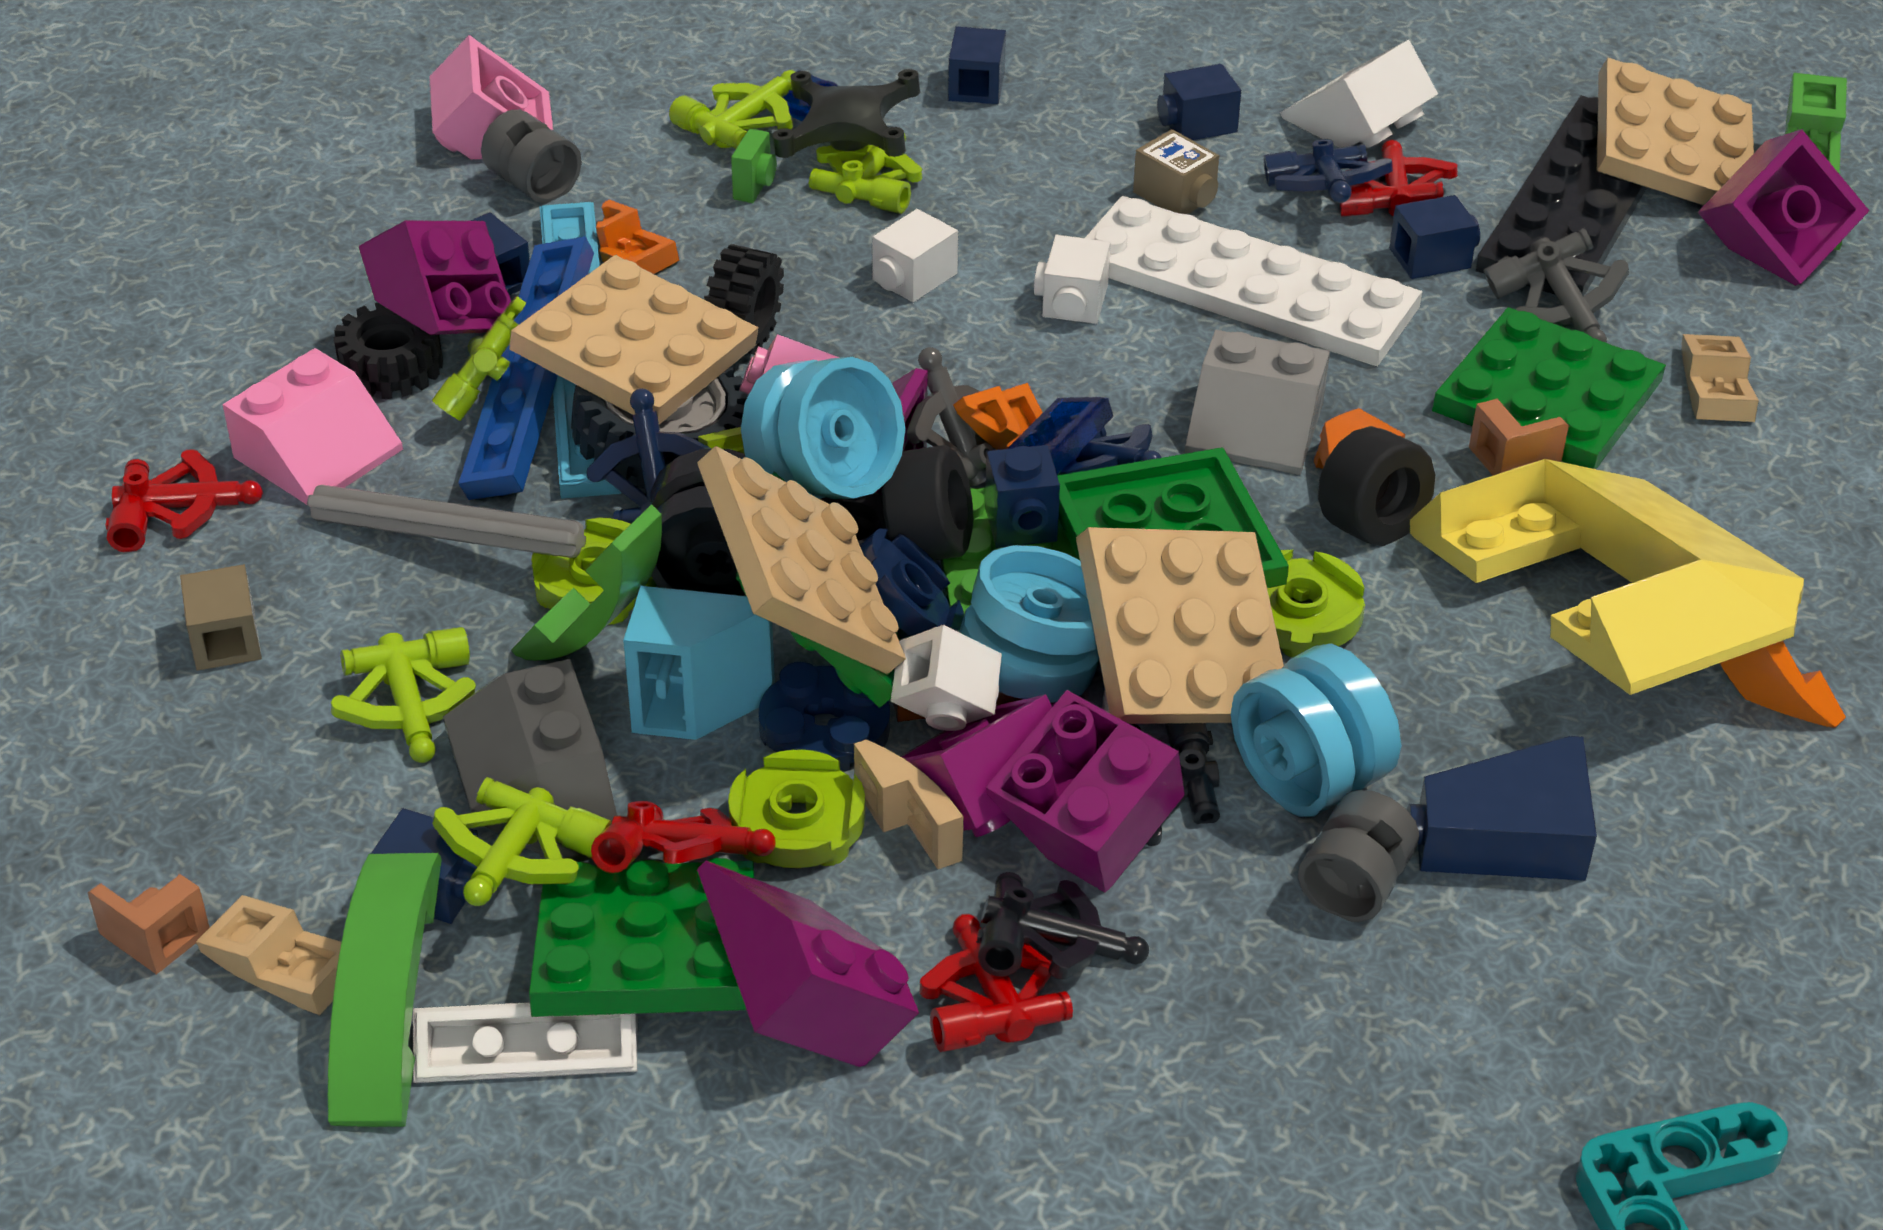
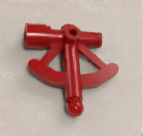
(1374, 195)
(147, 498)
(677, 839)
(1003, 1011)

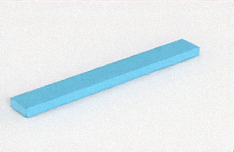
(558, 224)

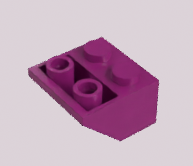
(437, 275)
(1088, 789)

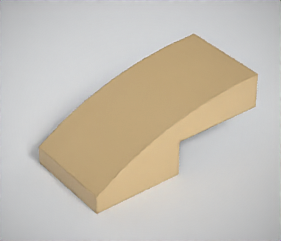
(1718, 378)
(904, 795)
(274, 953)

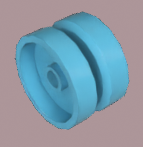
(825, 426)
(1038, 616)
(1316, 729)

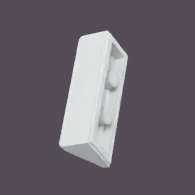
(509, 1043)

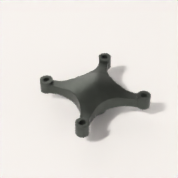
(847, 115)

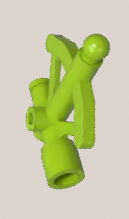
(729, 126)
(859, 178)
(485, 359)
(395, 664)
(529, 819)

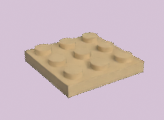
(1669, 132)
(631, 333)
(801, 561)
(1177, 620)

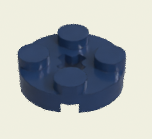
(911, 585)
(809, 690)

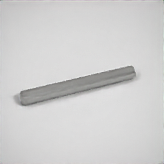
(447, 521)

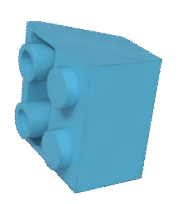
(694, 661)

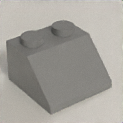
(1258, 400)

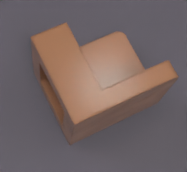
(1507, 445)
(153, 925)

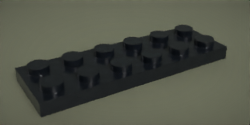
(1566, 196)

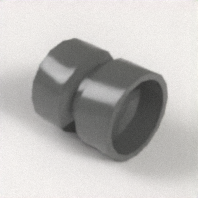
(531, 156)
(1359, 855)

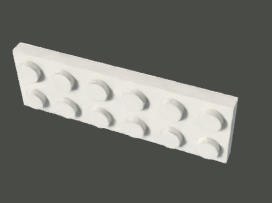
(1255, 280)

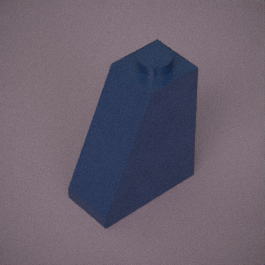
(1510, 815)

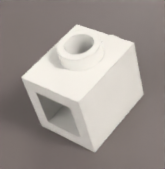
(914, 255)
(1074, 279)
(947, 678)

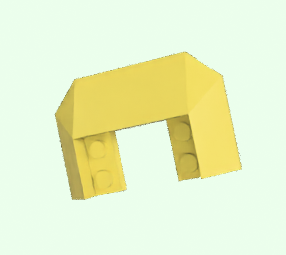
(1693, 585)

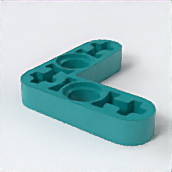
(1655, 1181)

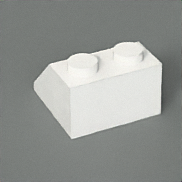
(1366, 100)

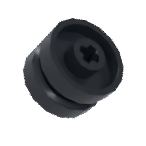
(692, 541)

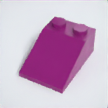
(806, 970)

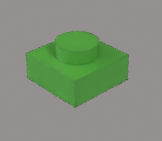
(752, 166)

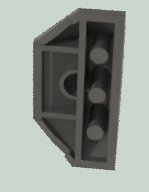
(529, 734)

